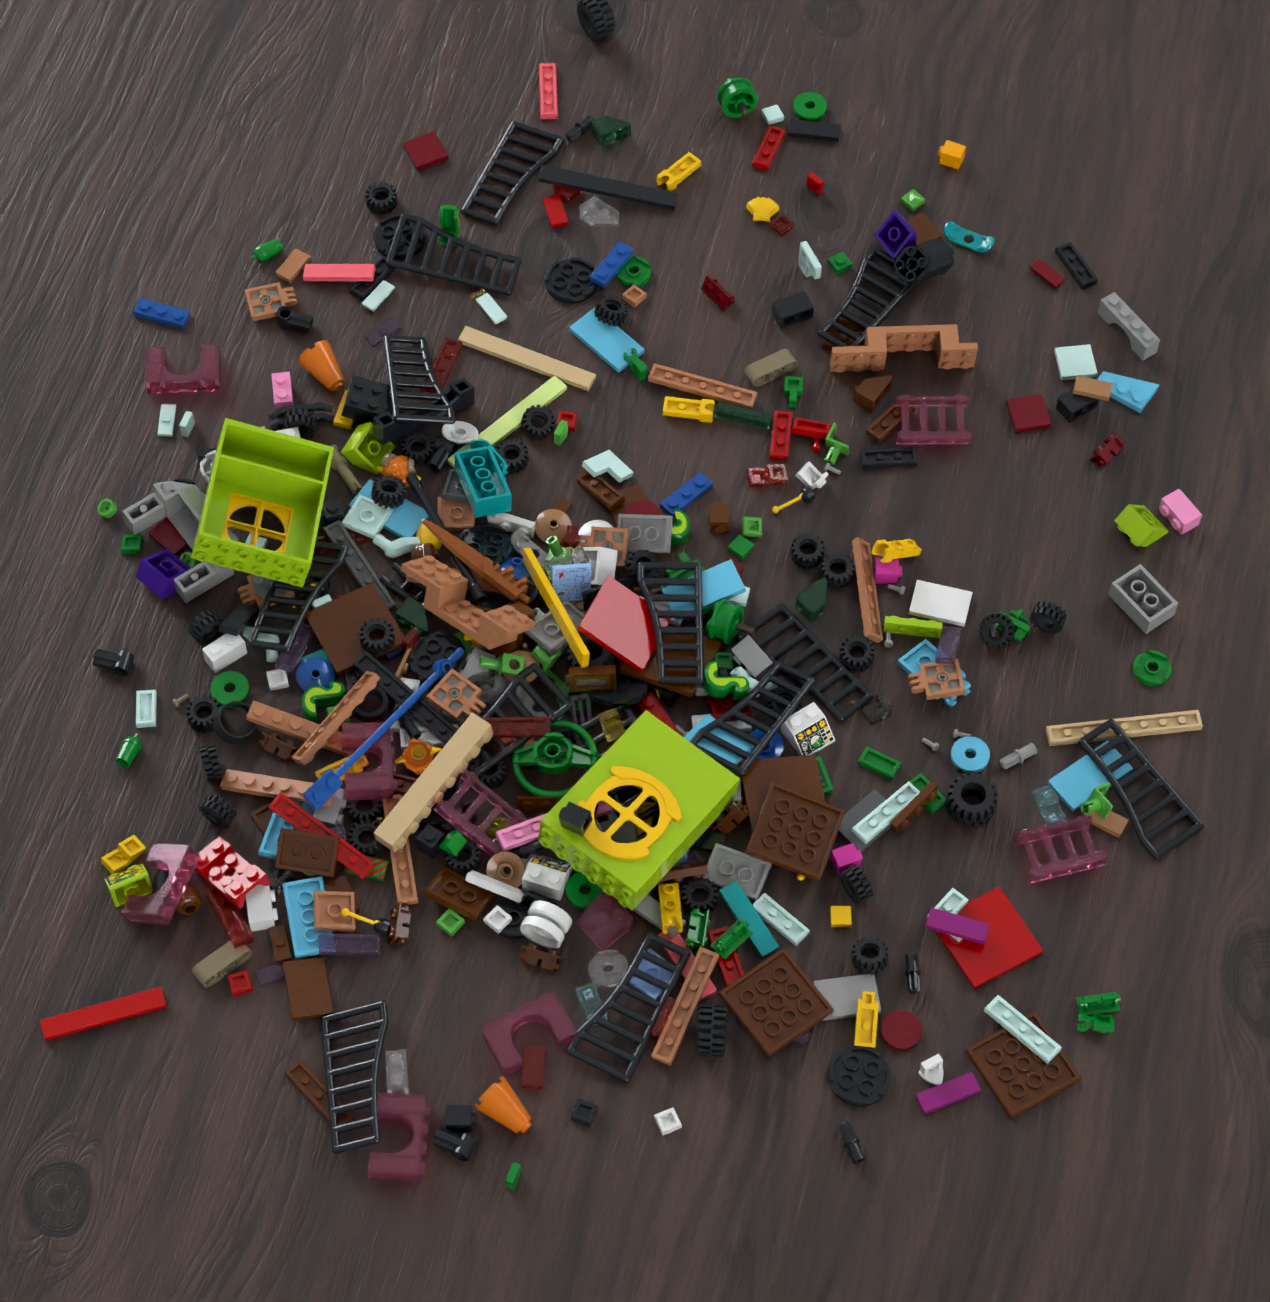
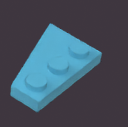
(1130, 391)

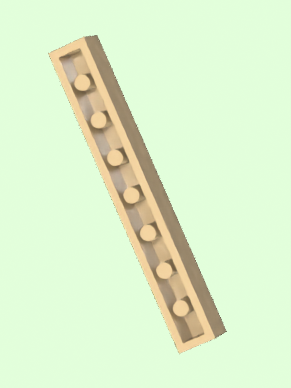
(433, 782)

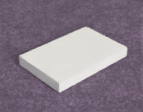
(940, 603)

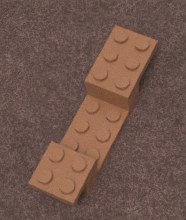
(905, 338)
(446, 599)

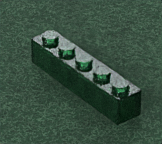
(743, 415)

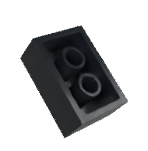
(367, 399)

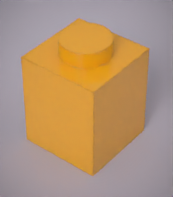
(951, 154)

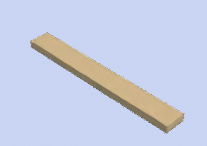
(527, 358)
(1132, 726)

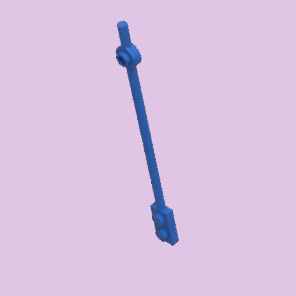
(330, 780)

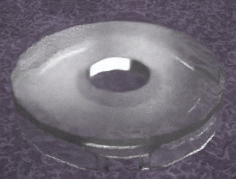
(607, 958)

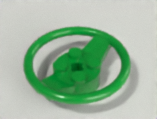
(566, 756)

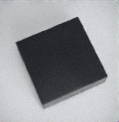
(584, 1112)

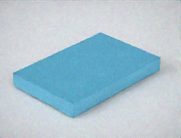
(723, 735)

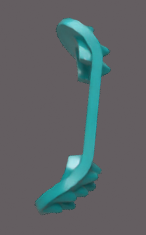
(956, 234)
(481, 443)

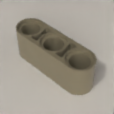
(770, 367)
(220, 963)

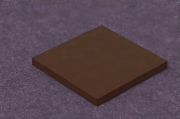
(339, 623)
(650, 671)
(793, 772)
(795, 831)
(776, 1002)
(1016, 1073)

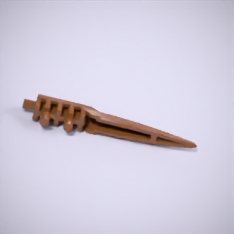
(499, 579)

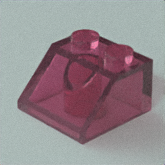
(605, 921)

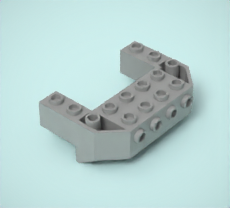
(183, 507)

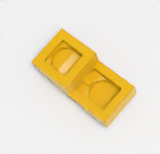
(124, 855)

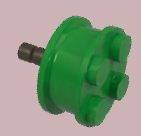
(737, 97)
(727, 622)

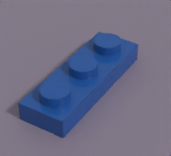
(611, 264)
(162, 313)
(686, 494)

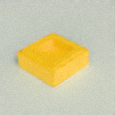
(840, 916)

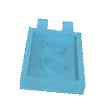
(926, 653)

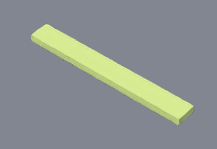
(512, 419)

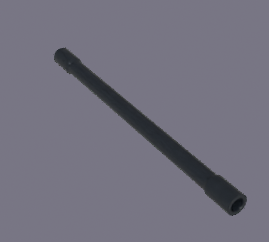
(417, 488)

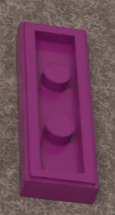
(957, 926)
(948, 1093)

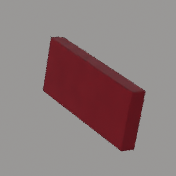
(1047, 273)

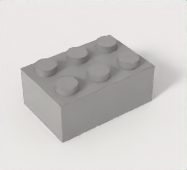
(1143, 598)

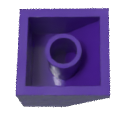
(895, 234)
(159, 571)

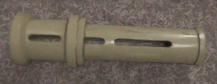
(339, 463)

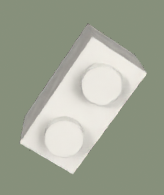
(224, 651)
(260, 908)

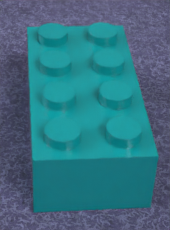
(483, 481)

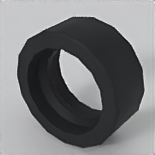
(379, 714)

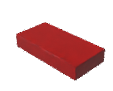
(555, 211)
(811, 428)

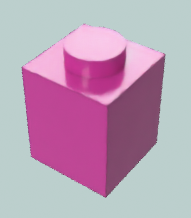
(887, 572)
(845, 857)

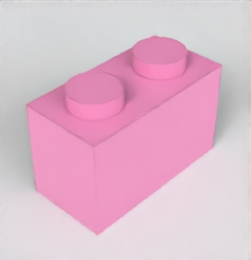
(282, 389)
(1180, 511)

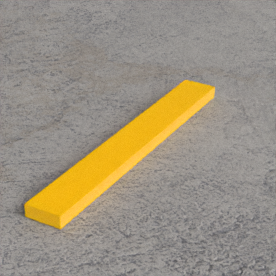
(556, 607)

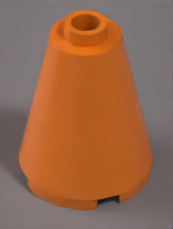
(323, 365)
(504, 1106)

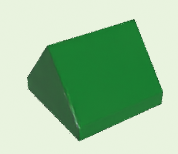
(453, 843)

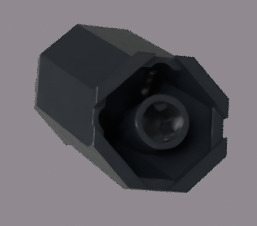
(924, 261)

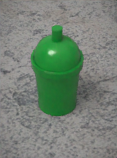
(267, 250)
(128, 751)

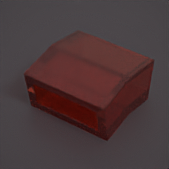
(566, 194)
(571, 537)

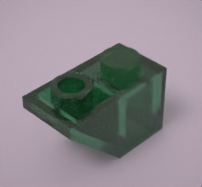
(610, 130)
(813, 601)
(412, 615)

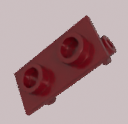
(716, 293)
(1102, 453)

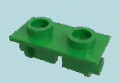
(697, 937)
(732, 938)
(1099, 1003)

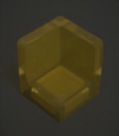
(611, 724)

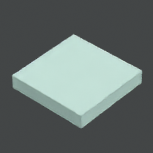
(1075, 362)
(366, 517)

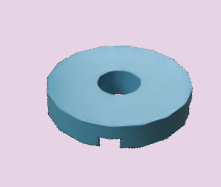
(973, 745)

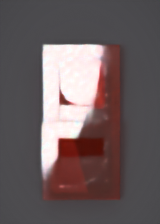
(768, 476)

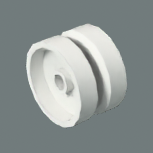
(546, 924)

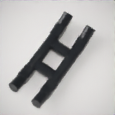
(317, 406)
(401, 591)

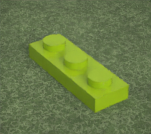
(913, 627)

